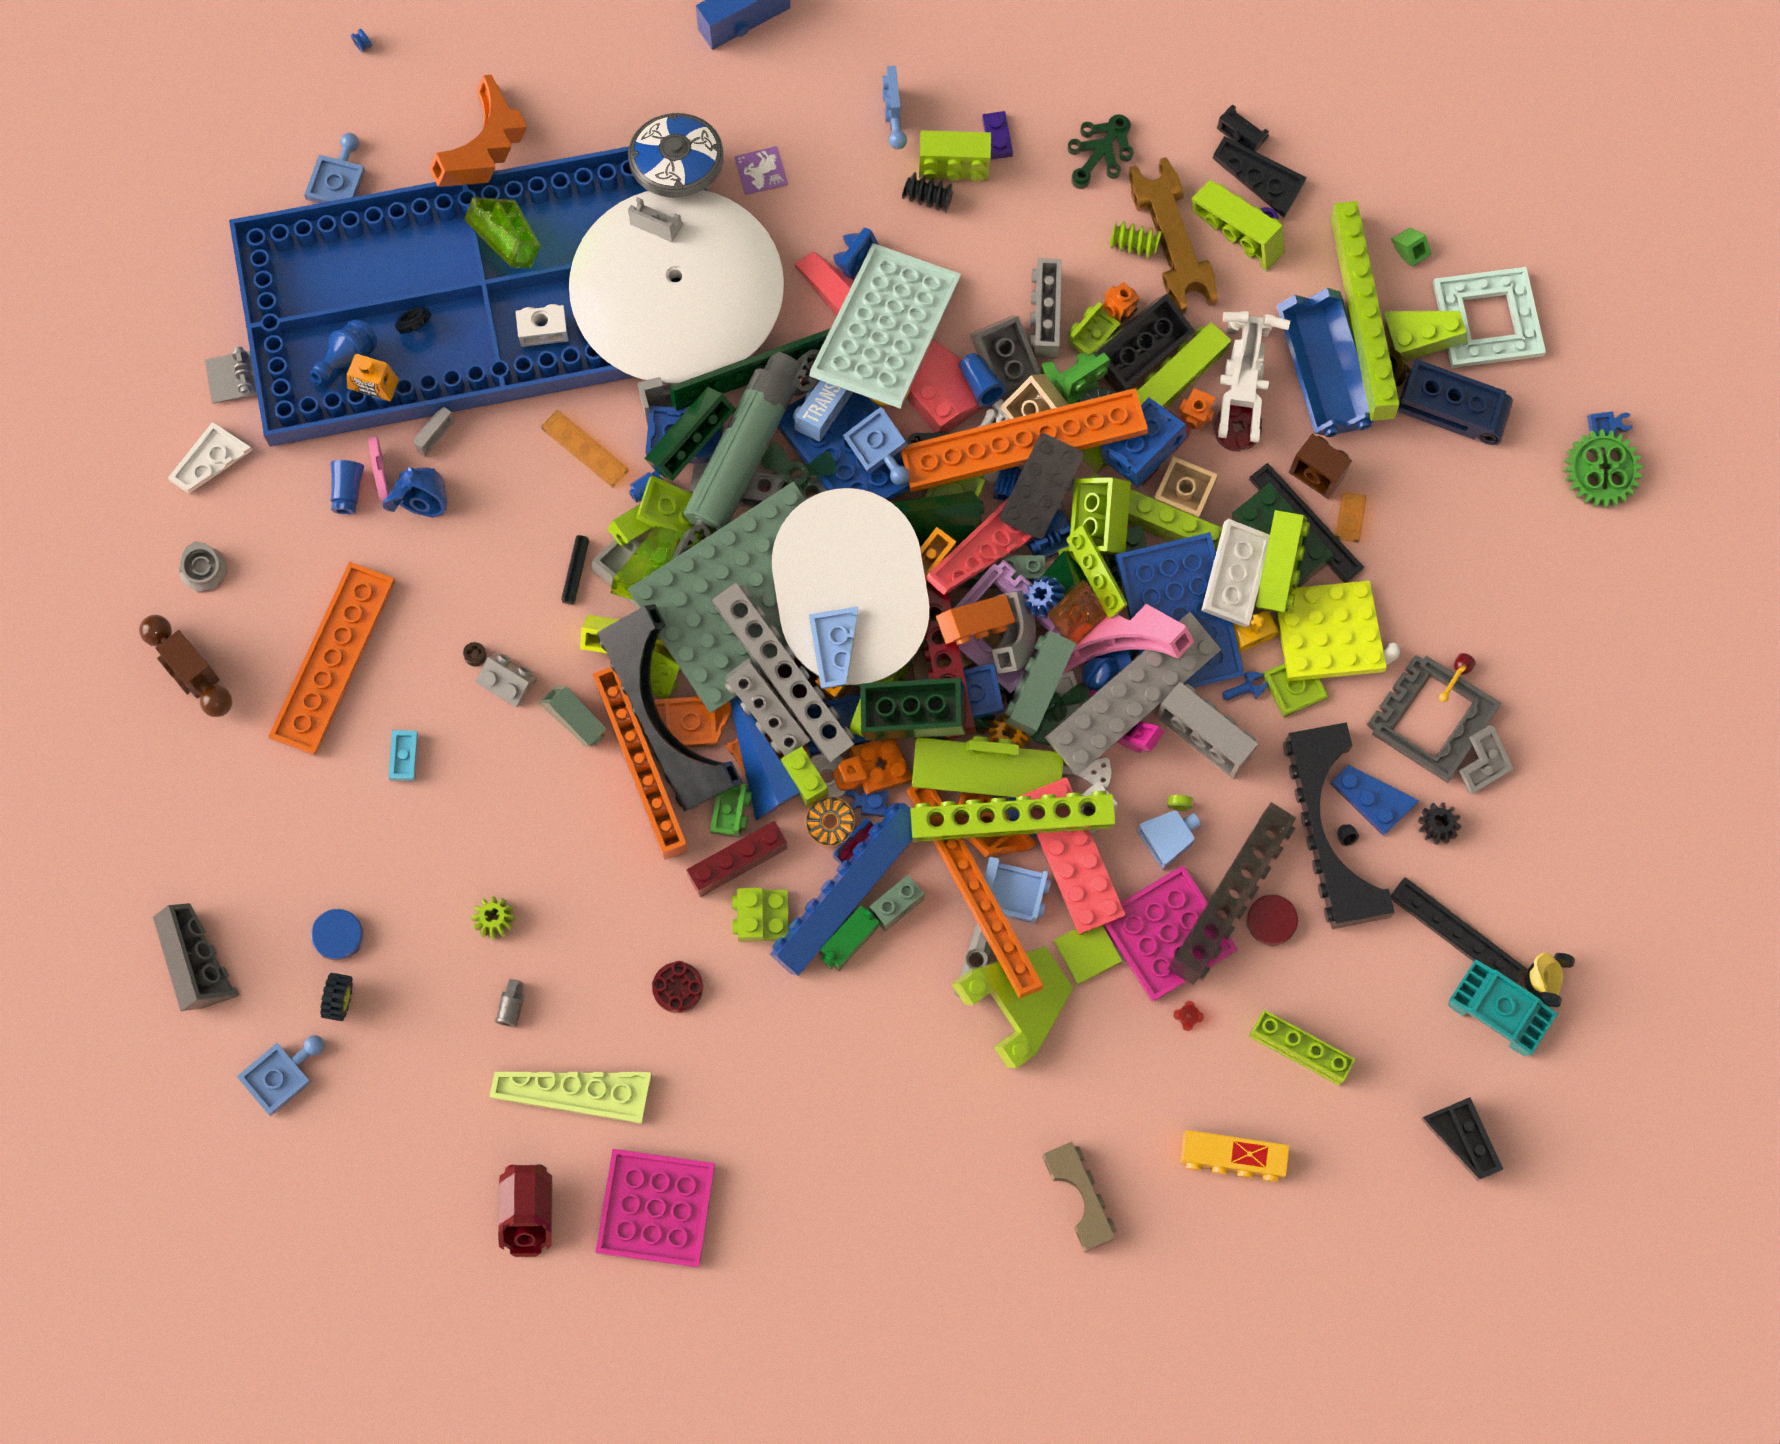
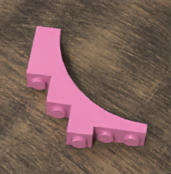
(1145, 631)

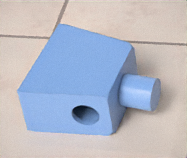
(1168, 836)

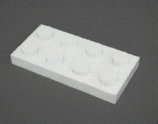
(1236, 573)

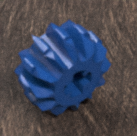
(1045, 587)

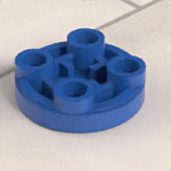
(337, 934)

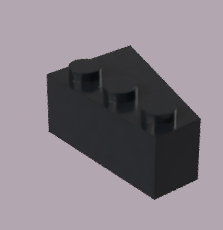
(1465, 1138)

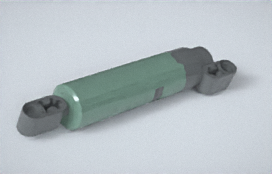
(744, 444)

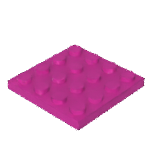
(1156, 928)
(655, 1208)

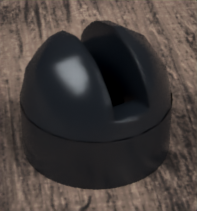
(1347, 834)

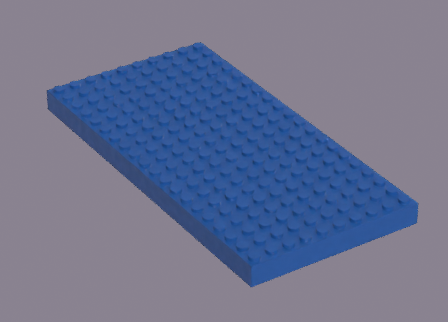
(410, 249)

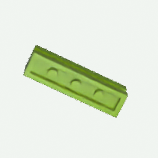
(1281, 562)
(1302, 1047)

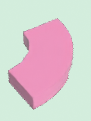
(378, 468)

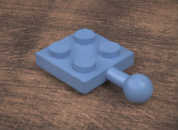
(892, 108)
(334, 177)
(876, 442)
(276, 1076)

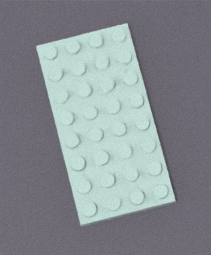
(885, 325)

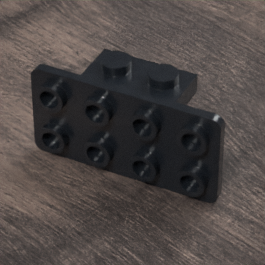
(1041, 486)

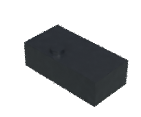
(1143, 342)

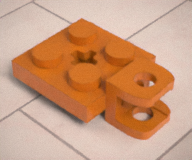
(861, 767)

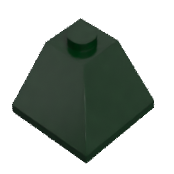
(1067, 572)

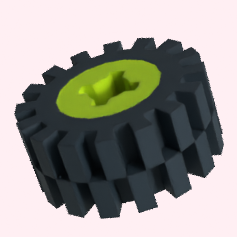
(336, 996)

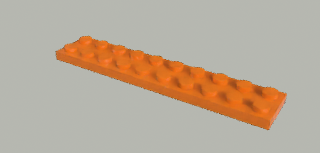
(1012, 440)

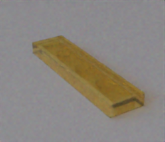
(584, 448)

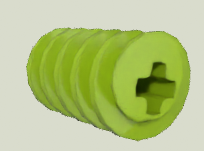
(1135, 239)

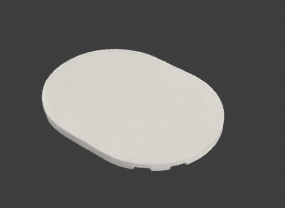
(845, 554)

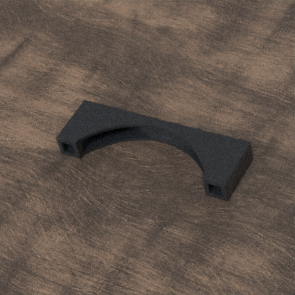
(630, 649)
(1346, 895)

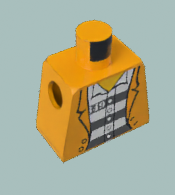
(368, 377)

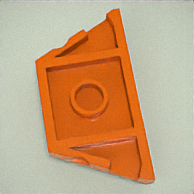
(692, 722)
(993, 845)

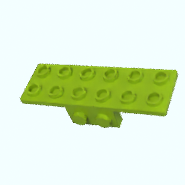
(983, 767)

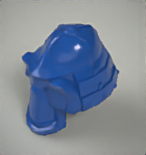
(419, 492)

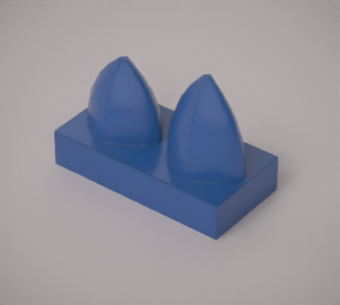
(859, 246)

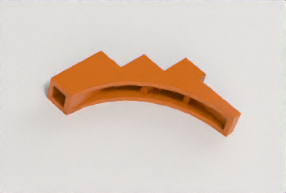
(477, 159)

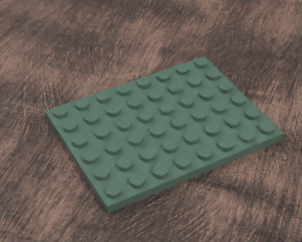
(687, 584)

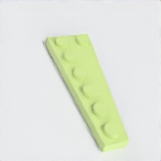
(597, 1094)

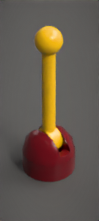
(1461, 669)

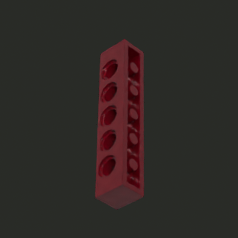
(936, 652)

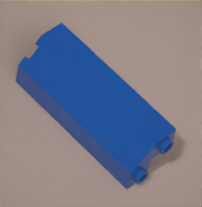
(1326, 362)

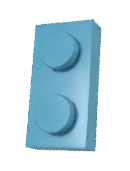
(403, 755)

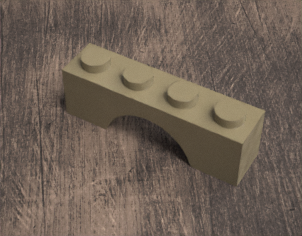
(1066, 1166)

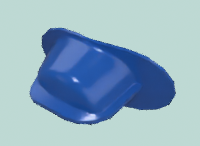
(1104, 668)

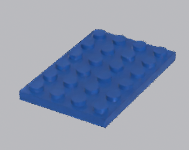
(849, 471)
(1175, 582)

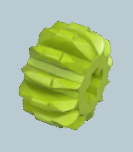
(493, 908)

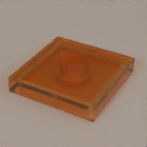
(1077, 613)

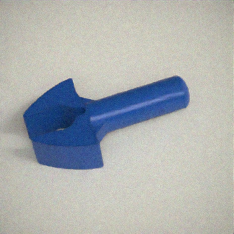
(1246, 687)

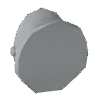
(202, 567)

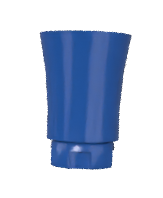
(982, 381)
(345, 485)

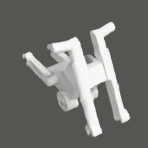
(1246, 367)

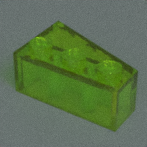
(504, 230)
(649, 556)

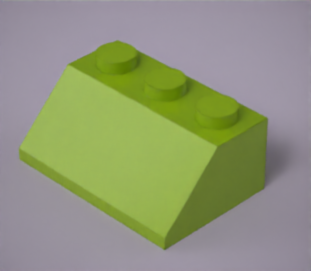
(1103, 510)

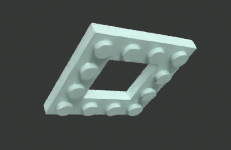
(1513, 283)

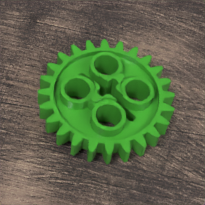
(1581, 468)

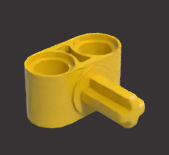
(1261, 629)

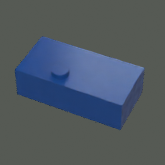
(727, 19)

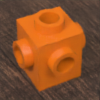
(1121, 302)
(1197, 409)

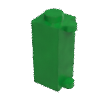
(849, 938)

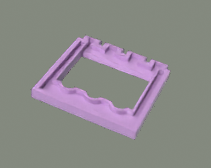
(979, 650)

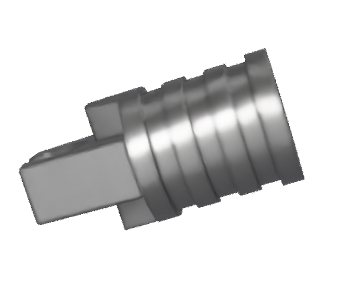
(510, 1004)

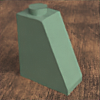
(573, 715)

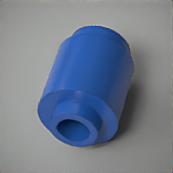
(638, 486)

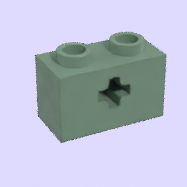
(897, 902)

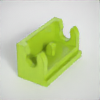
(627, 527)

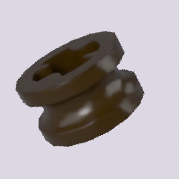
(480, 659)

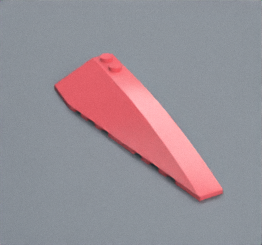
(939, 387)

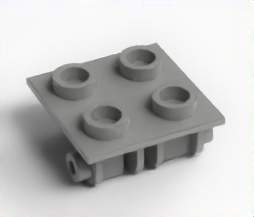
(231, 376)

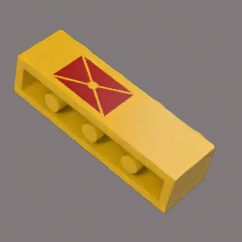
(1234, 1155)

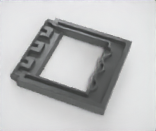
(1458, 743)

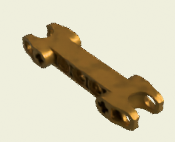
(1185, 271)

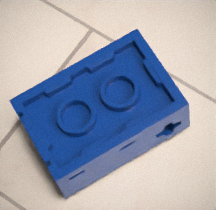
(662, 420)
(1142, 455)

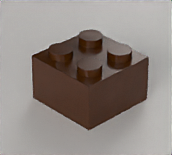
(1320, 465)

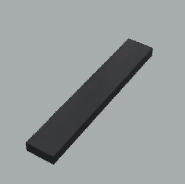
(1343, 561)
(1455, 930)

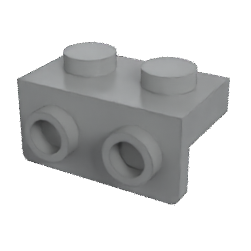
(506, 679)

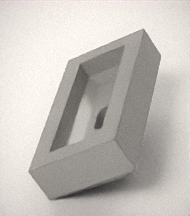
(433, 431)

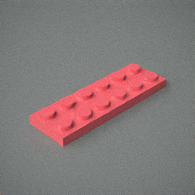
(1077, 868)

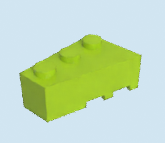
(1425, 332)

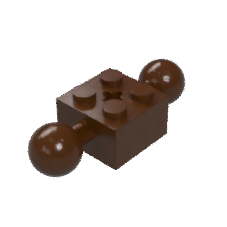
(186, 665)

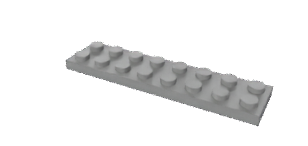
(1128, 699)

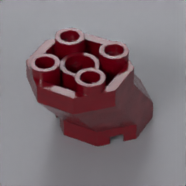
(525, 1210)

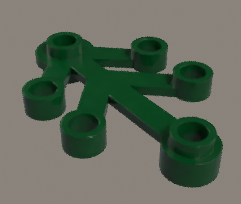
(1101, 147)

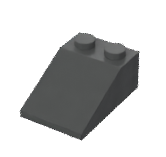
(1006, 352)

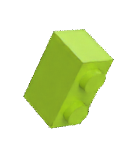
(805, 776)

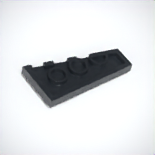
(1264, 177)

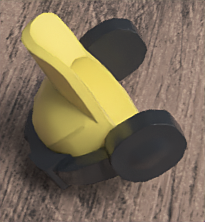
(1546, 977)

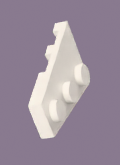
(207, 458)

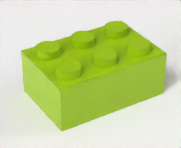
(955, 155)

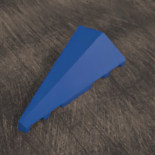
(764, 771)

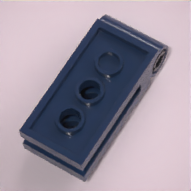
(1455, 403)

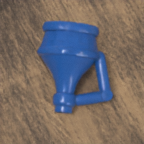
(343, 344)

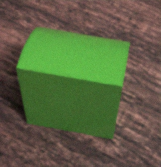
(1412, 246)

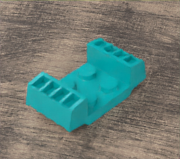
(1503, 1007)

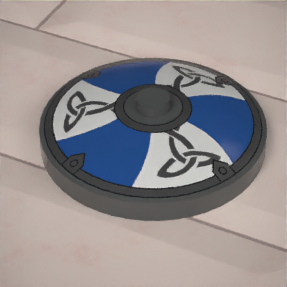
(675, 155)

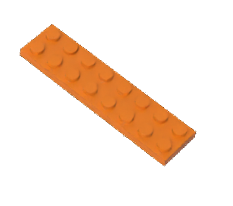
(332, 658)

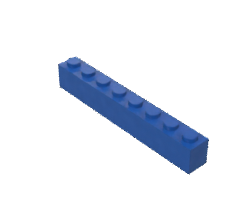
(845, 890)

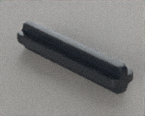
(575, 570)

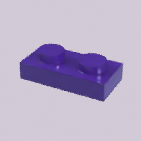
(1000, 136)

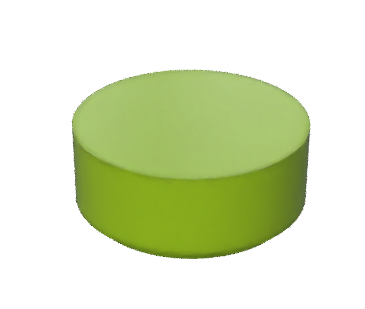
(1180, 802)

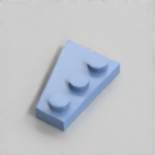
(833, 644)

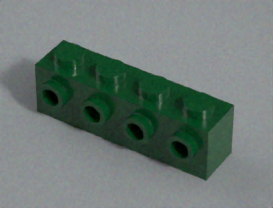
(690, 433)

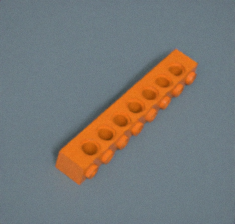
(640, 764)

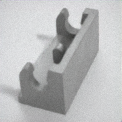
(654, 221)

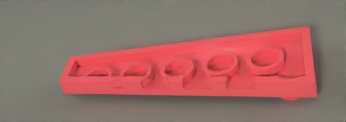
(980, 550)

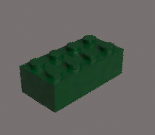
(1259, 515)
(913, 708)

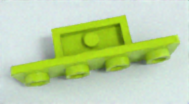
(1096, 571)

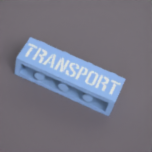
(820, 409)

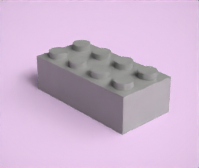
(1207, 729)

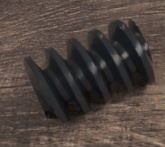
(928, 192)

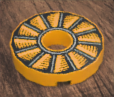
(820, 810)

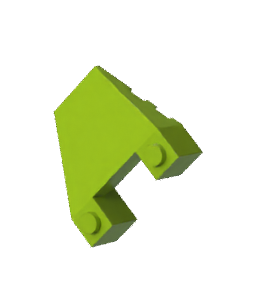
(1029, 1015)

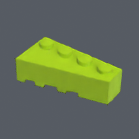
(1240, 222)

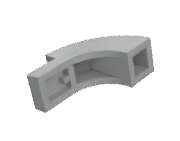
(1018, 639)

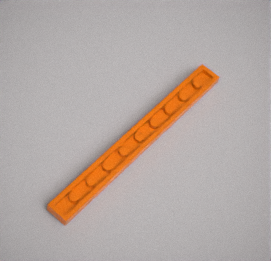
(982, 904)

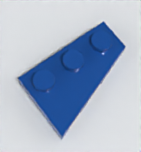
(1373, 798)

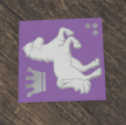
(761, 170)

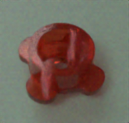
(1188, 1008)

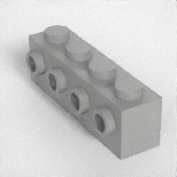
(1047, 308)
(767, 707)

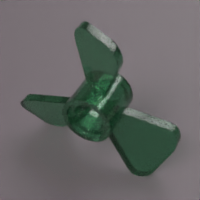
(777, 461)
(1076, 695)

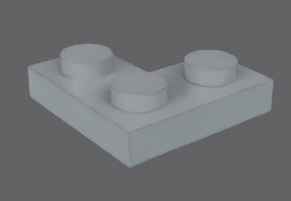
(1491, 763)

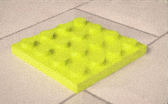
(1331, 632)

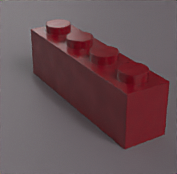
(737, 859)

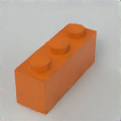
(976, 620)

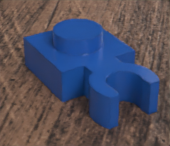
(1607, 422)
(871, 805)

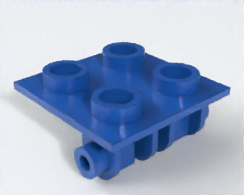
(1054, 537)

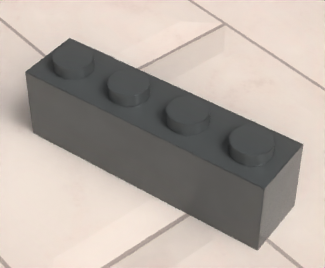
(191, 959)

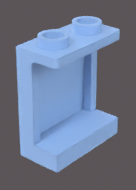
(1017, 890)

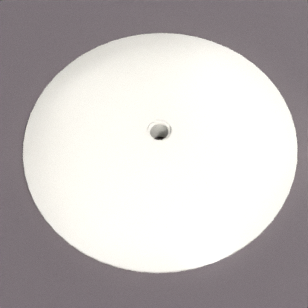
(685, 327)

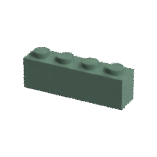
(1040, 682)

